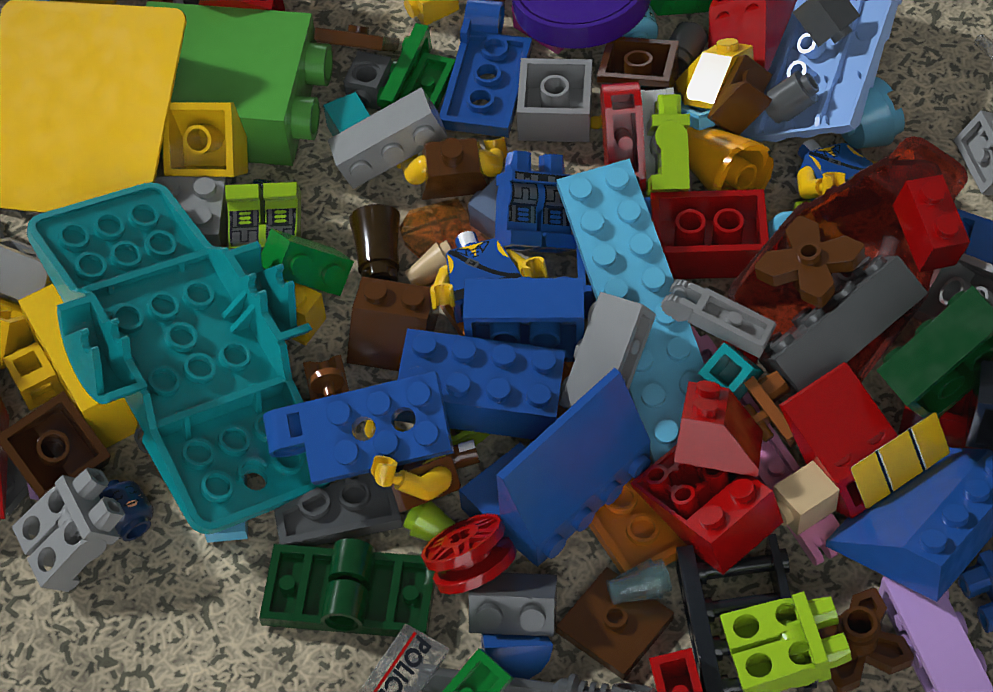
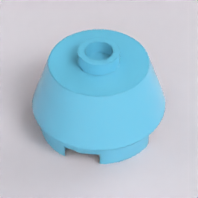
(879, 120)

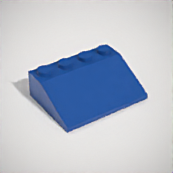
(573, 470)
(927, 526)

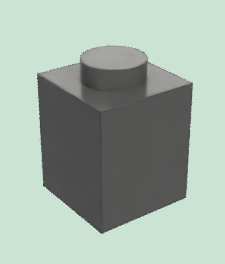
(826, 19)

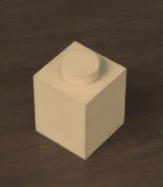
(806, 497)

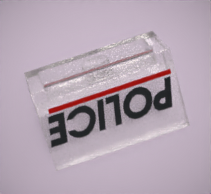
(407, 663)

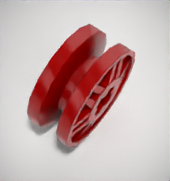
(469, 554)

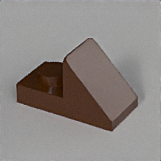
(741, 96)

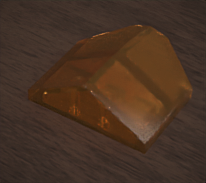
(433, 224)

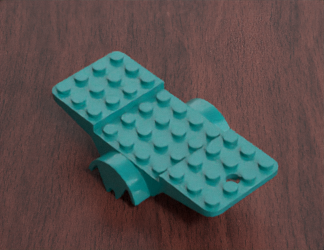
(186, 341)

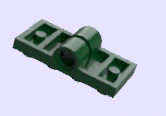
(347, 589)

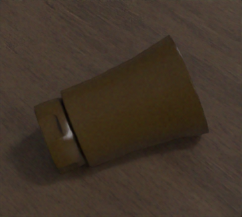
(376, 240)

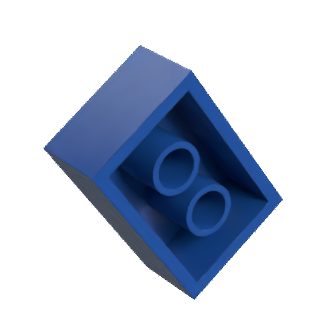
(526, 311)

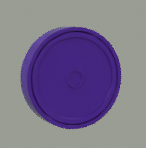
(578, 22)

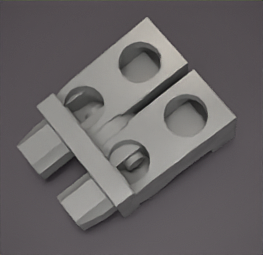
(69, 529)

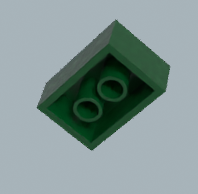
(943, 355)

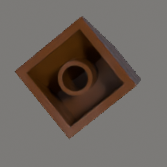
(640, 60)
(381, 321)
(53, 444)

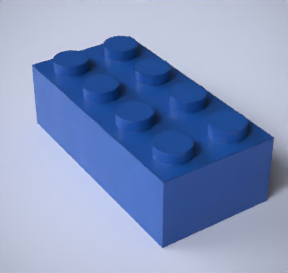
(488, 382)

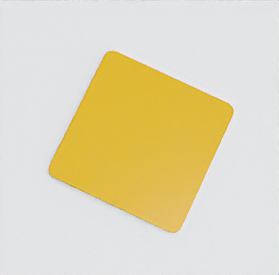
(82, 98)

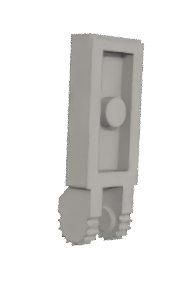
(718, 316)

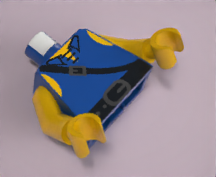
(827, 167)
(477, 260)

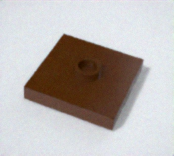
(356, 37)
(613, 633)

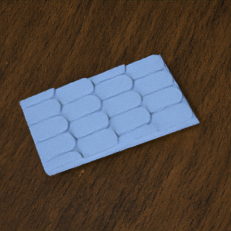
(840, 69)

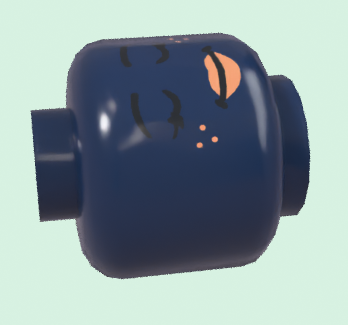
(135, 506)

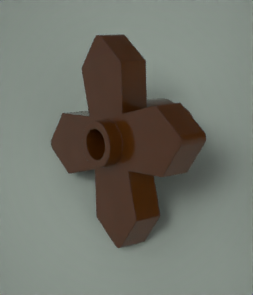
(810, 261)
(866, 642)

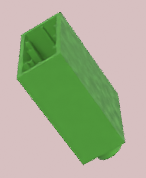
(262, 65)

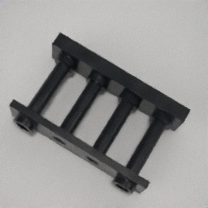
(702, 611)

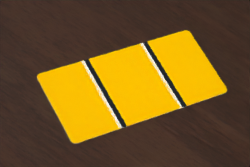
(900, 460)

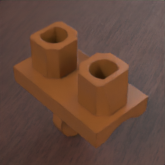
(326, 377)
(766, 393)

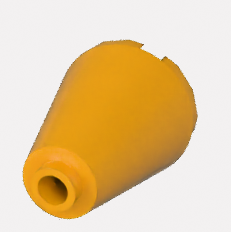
(728, 160)

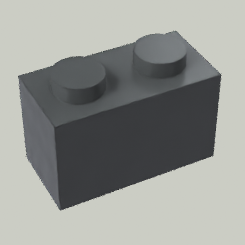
(515, 605)

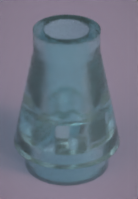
(642, 582)

